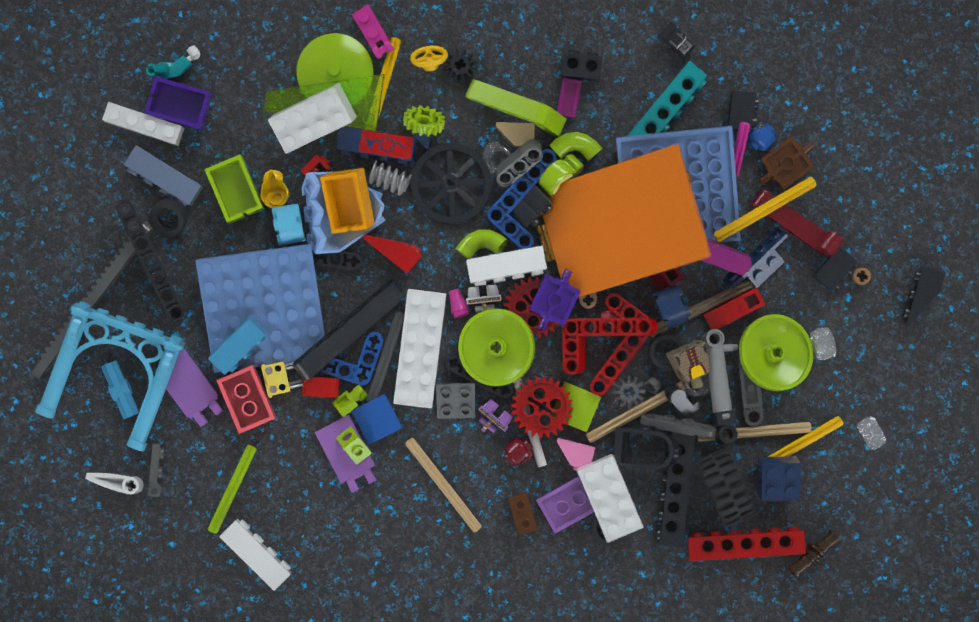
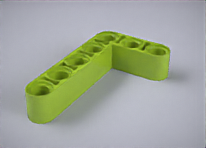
(517, 106)

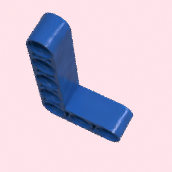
(518, 196)

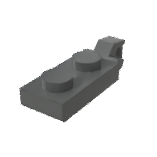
(155, 471)

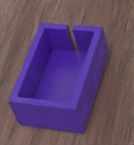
(179, 103)

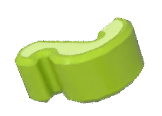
(559, 172)

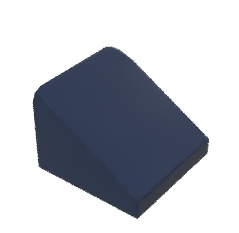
(423, 140)

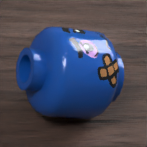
(761, 137)

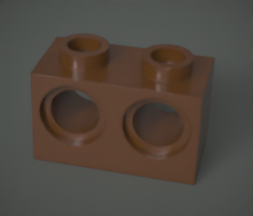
(522, 513)

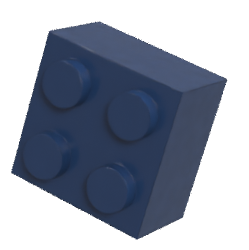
(779, 478)

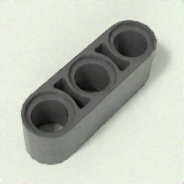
(517, 170)

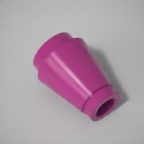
(458, 304)

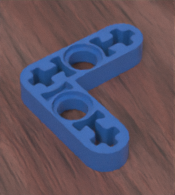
(355, 369)

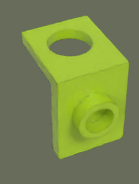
(354, 445)

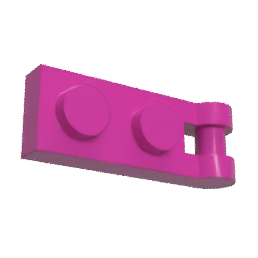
(373, 31)

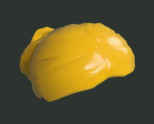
(273, 189)

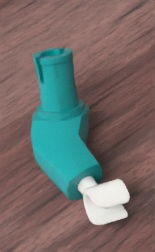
(174, 69)

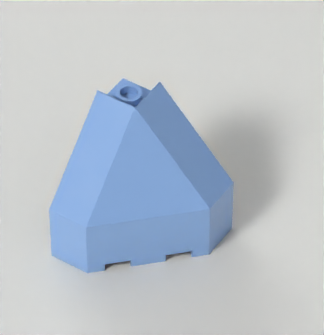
(316, 215)

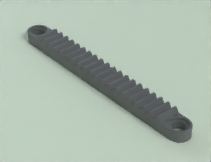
(93, 299)

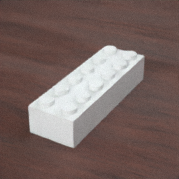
(420, 348)

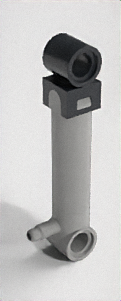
(722, 415)

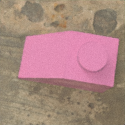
(576, 453)

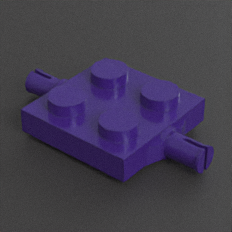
(554, 300)

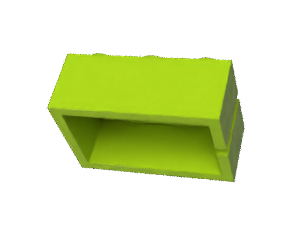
(234, 189)

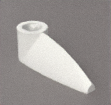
(116, 482)

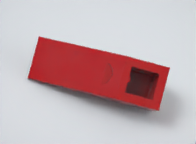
(734, 309)

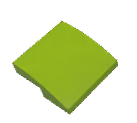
(583, 406)

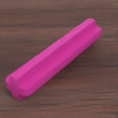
(740, 145)

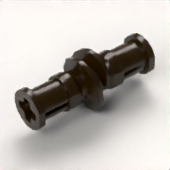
(814, 554)

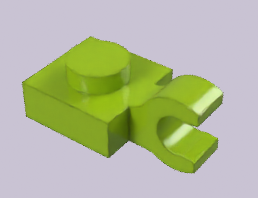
(347, 401)

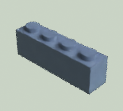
(162, 175)

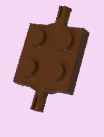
(787, 163)

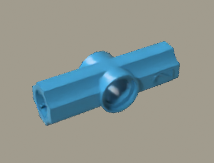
(120, 389)

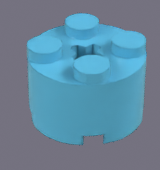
(288, 224)

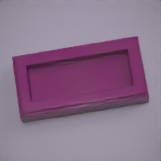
(569, 97)

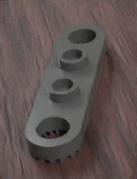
(750, 396)
(684, 426)

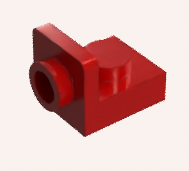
(312, 165)

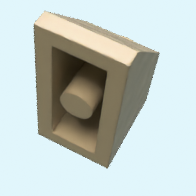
(516, 133)

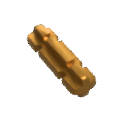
(545, 242)

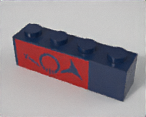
(375, 144)

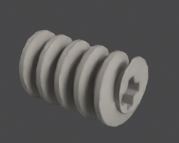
(389, 178)

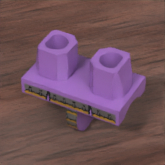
(501, 422)

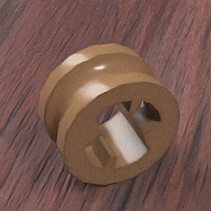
(857, 280)

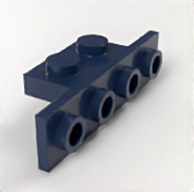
(764, 261)

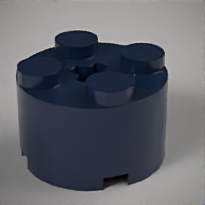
(671, 306)

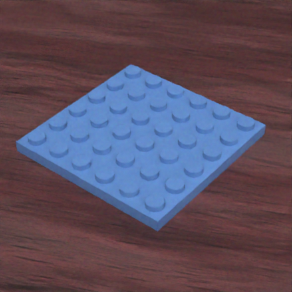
(711, 163)
(273, 288)

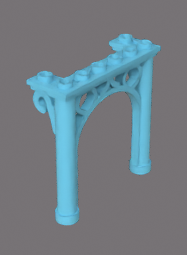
(68, 353)

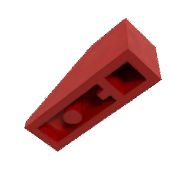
(398, 252)

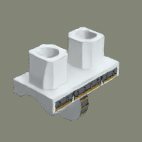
(474, 297)

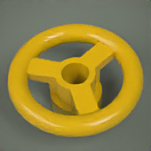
(429, 61)

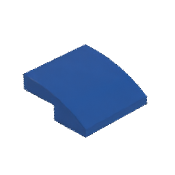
(376, 419)

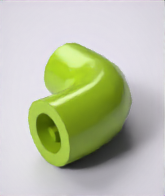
(575, 142)
(481, 239)

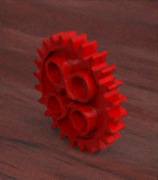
(517, 296)
(551, 392)

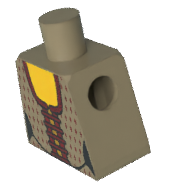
(690, 362)

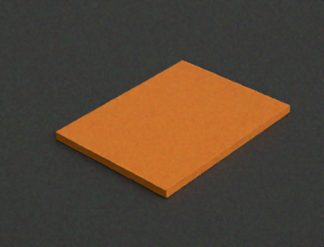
(626, 222)

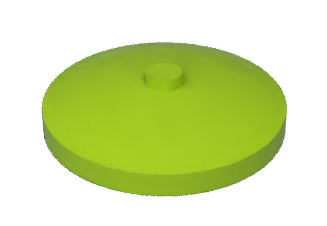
(333, 59)
(496, 347)
(776, 352)

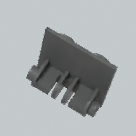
(455, 400)

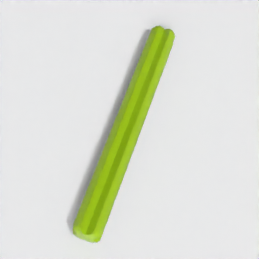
(232, 489)

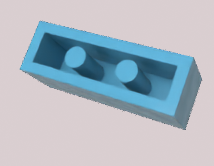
(238, 345)

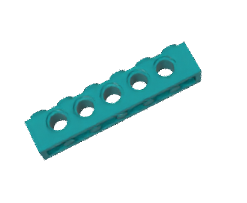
(689, 73)

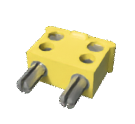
(275, 379)

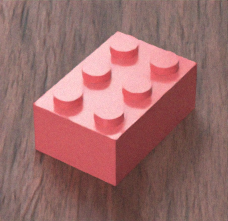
(246, 399)

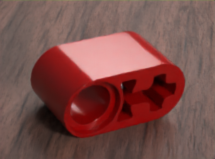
(321, 387)

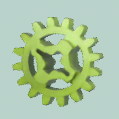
(424, 120)

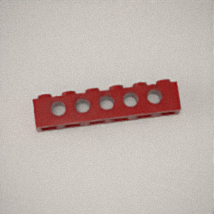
(794, 547)

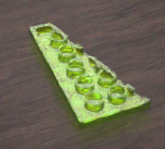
(361, 92)

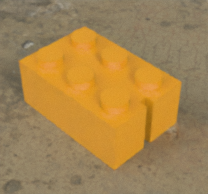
(347, 200)

